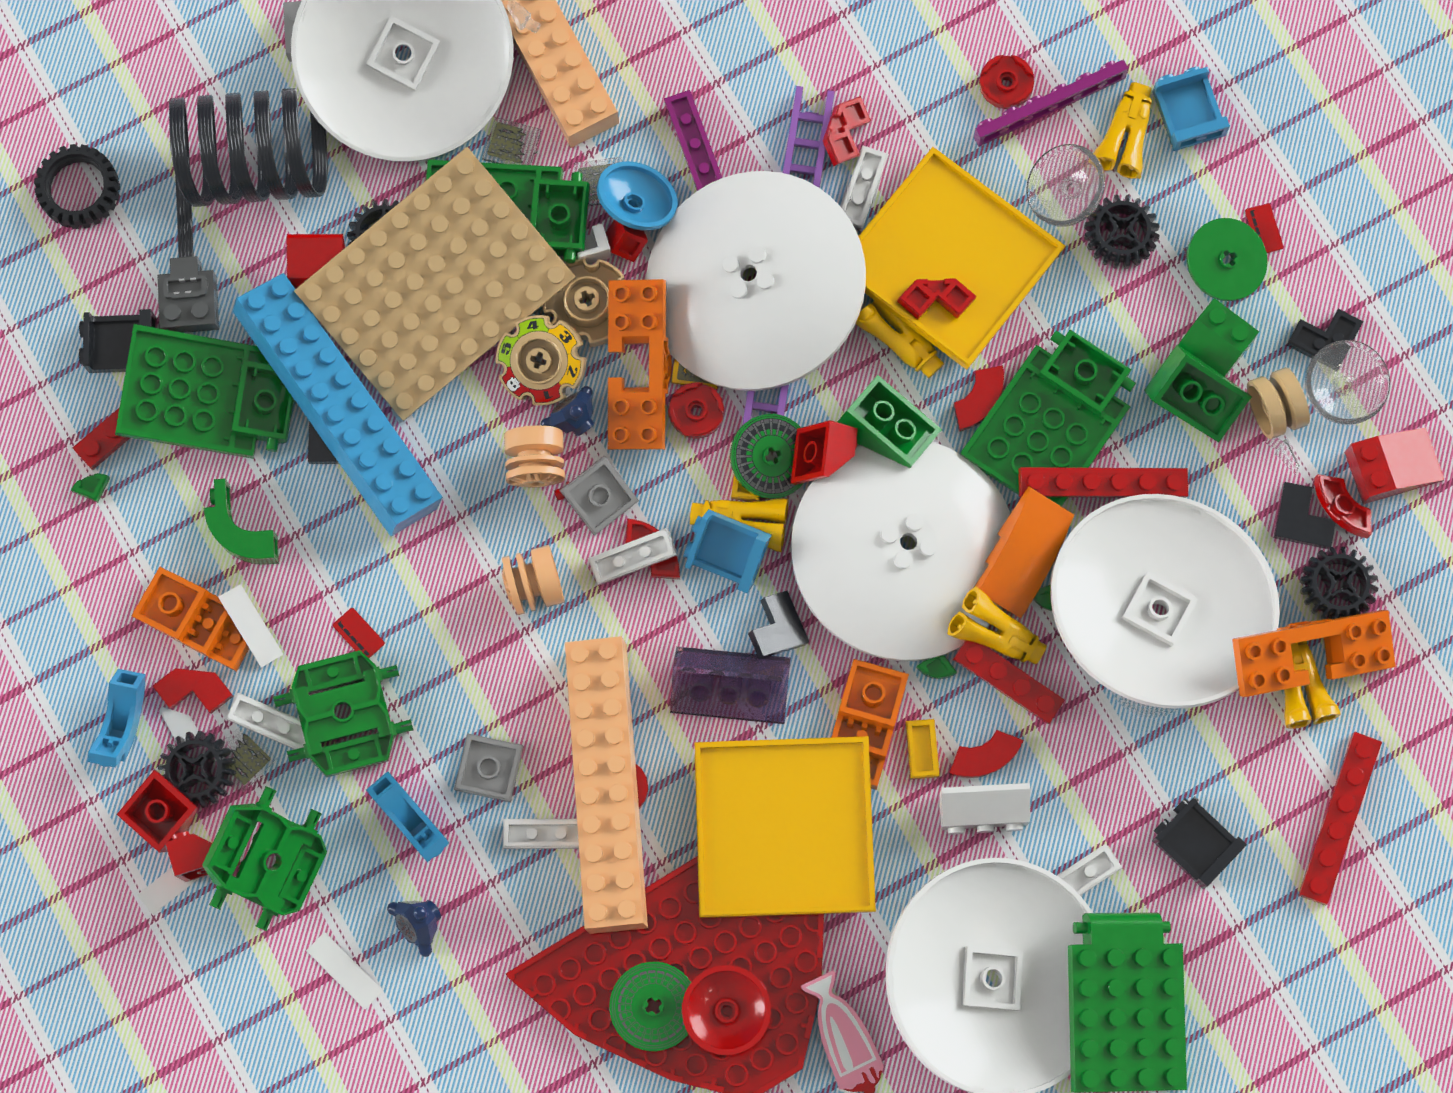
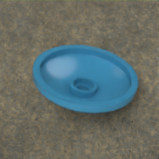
(637, 195)

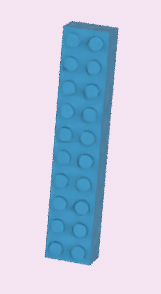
(337, 404)

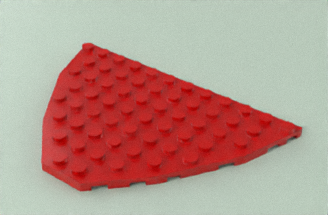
(782, 951)

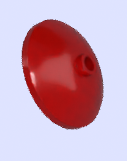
(726, 987)

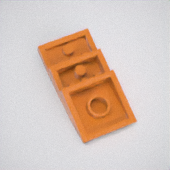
(1025, 551)
(192, 618)
(871, 710)

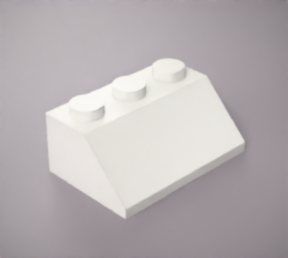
(984, 807)

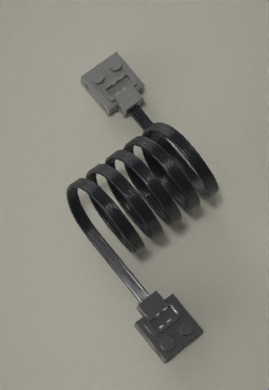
(191, 295)

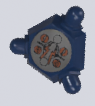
(573, 413)
(416, 922)

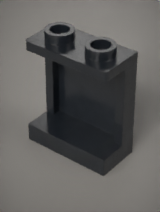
(108, 340)
(1197, 842)

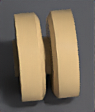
(1278, 403)

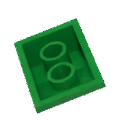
(1219, 337)
(1197, 393)
(890, 423)

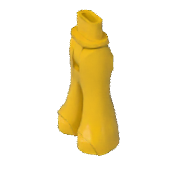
(1130, 117)
(904, 342)
(770, 510)
(1011, 637)
(1321, 705)

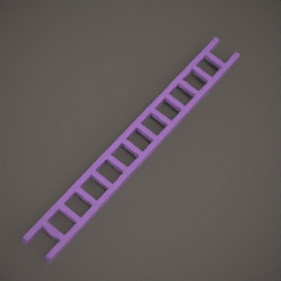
(801, 169)

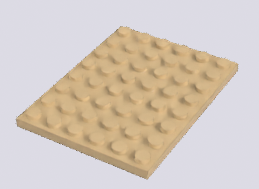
(434, 283)

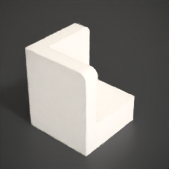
(595, 246)

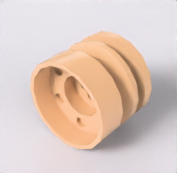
(534, 456)
(532, 580)

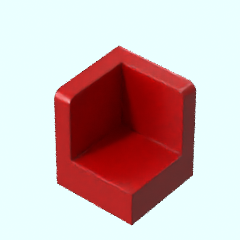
(625, 241)

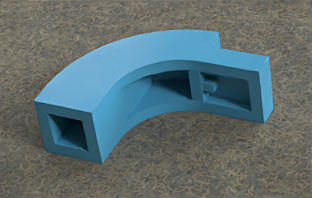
(121, 719)
(407, 816)

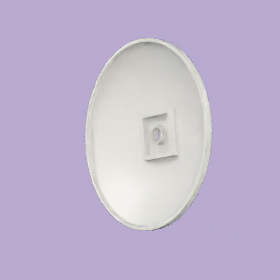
(395, 106)
(795, 307)
(1168, 555)
(860, 575)
(947, 939)

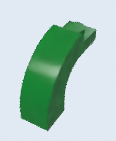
(245, 545)

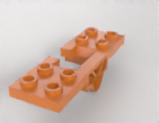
(638, 317)
(1351, 646)

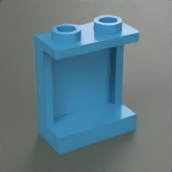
(1189, 108)
(727, 548)

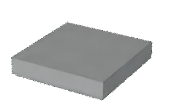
(599, 495)
(489, 767)

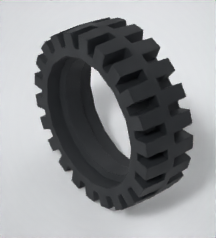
(53, 167)

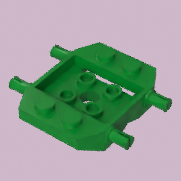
(319, 718)
(297, 853)

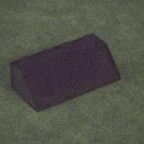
(729, 685)

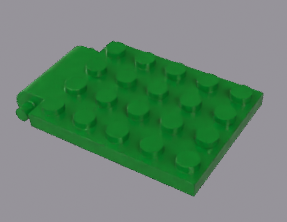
(550, 204)
(201, 394)
(1052, 412)
(1126, 1005)

